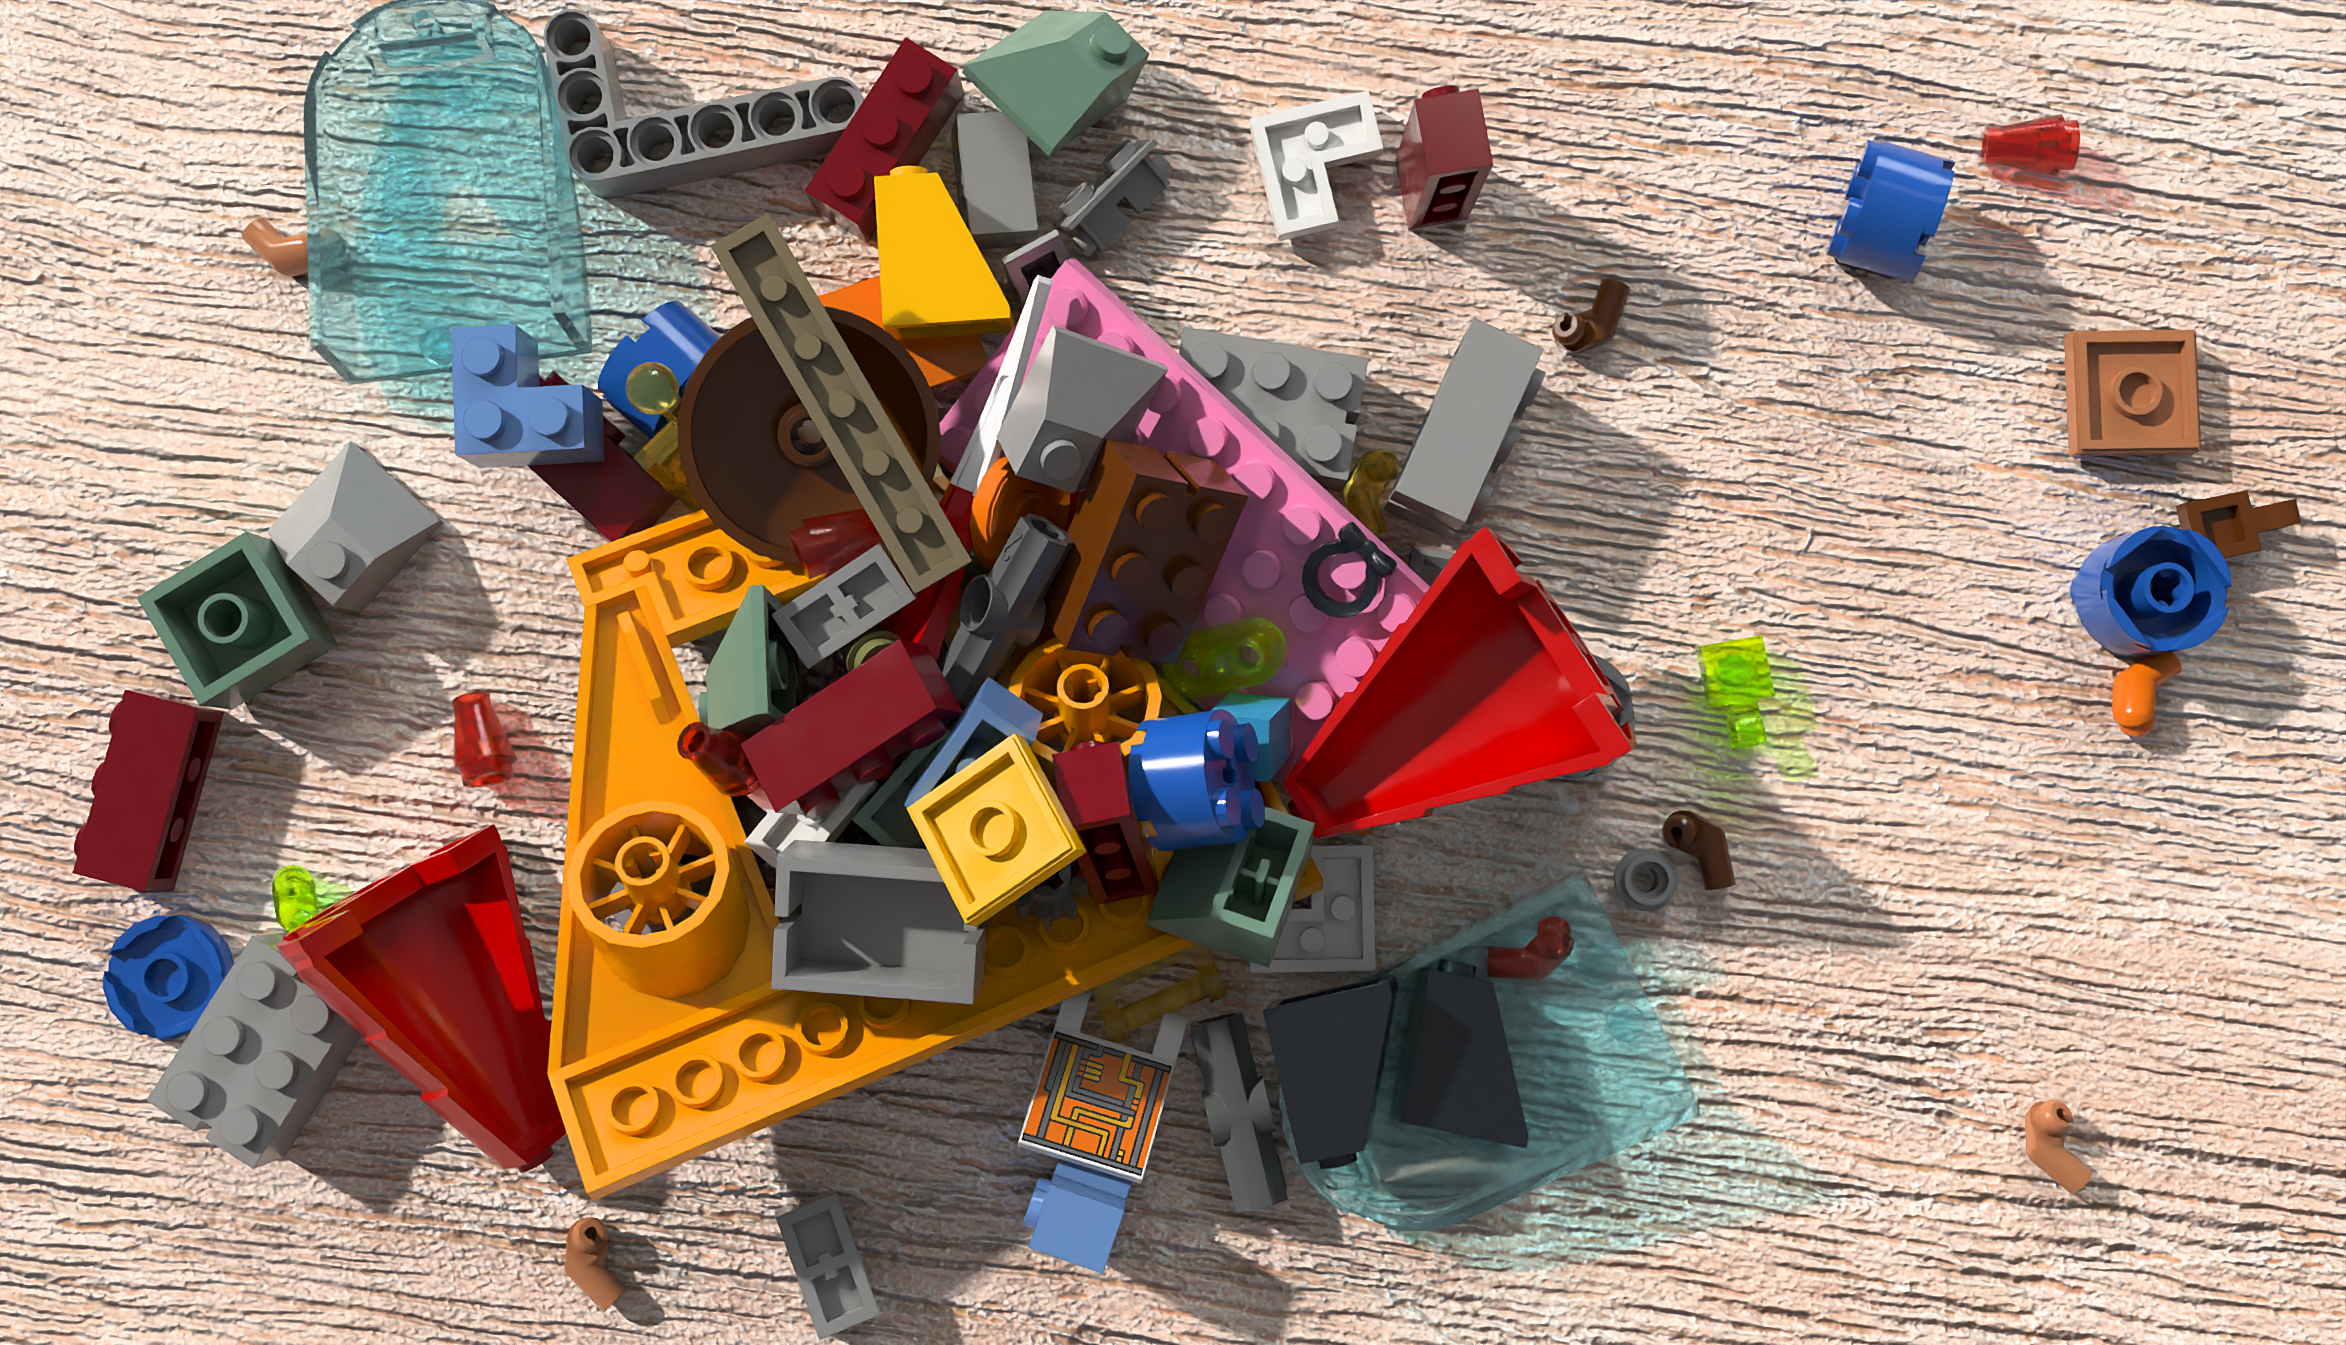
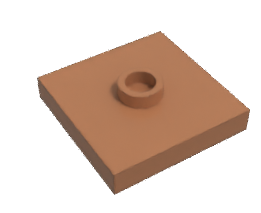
(2132, 393)

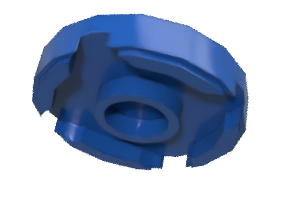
(165, 974)

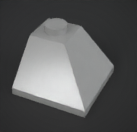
(1073, 402)
(352, 530)

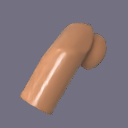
(283, 253)
(2045, 1145)
(587, 1261)

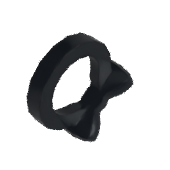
(1350, 539)

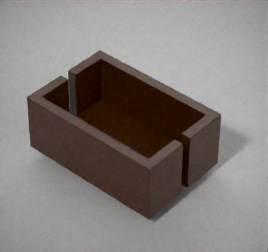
(1142, 552)

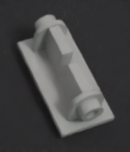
(1129, 177)

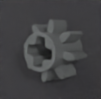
(1054, 904)

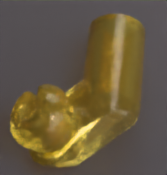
(1367, 484)

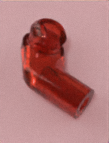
(1538, 957)

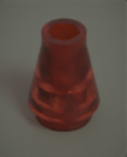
(2033, 145)
(833, 541)
(480, 744)
(719, 758)

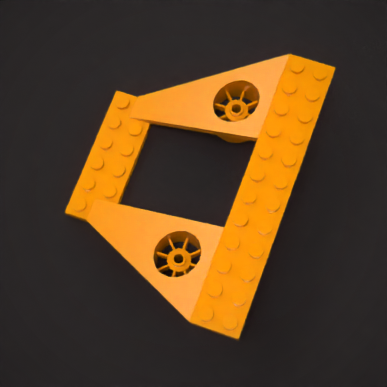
(676, 1031)

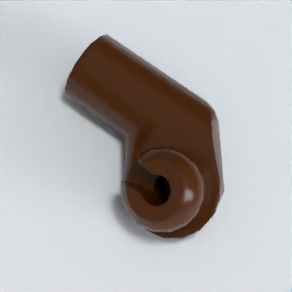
(1593, 326)

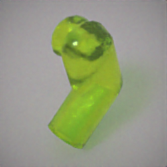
(294, 896)

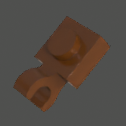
(2233, 523)

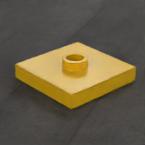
(996, 830)

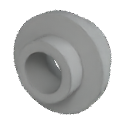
(1664, 879)

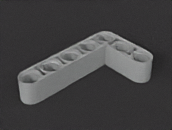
(690, 127)

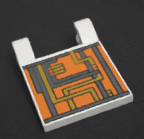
(1100, 1098)

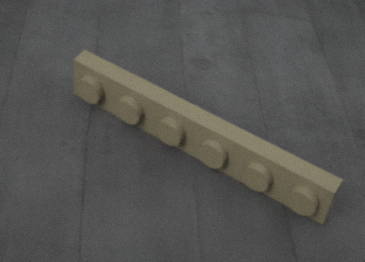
(841, 403)

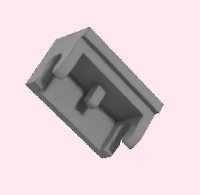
(993, 179)
(844, 605)
(826, 1264)

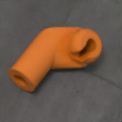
(2136, 692)

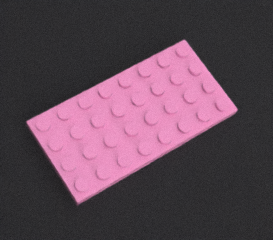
(1276, 531)

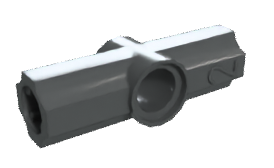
(1004, 606)
(1238, 1112)

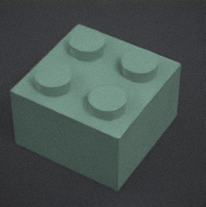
(237, 622)

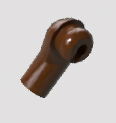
(1704, 842)

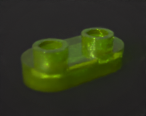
(1221, 661)

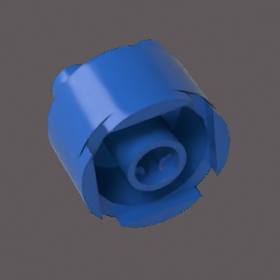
(1891, 209)
(675, 340)
(2186, 598)
(1196, 780)

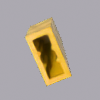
(930, 264)

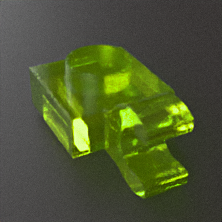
(1737, 677)

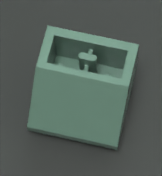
(1236, 892)

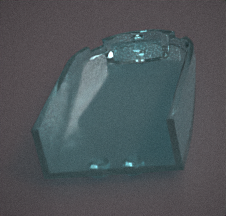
(437, 193)
(1583, 1058)

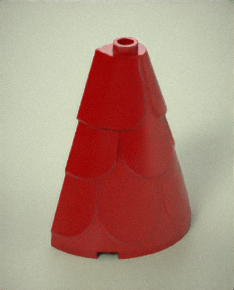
(1461, 704)
(445, 992)

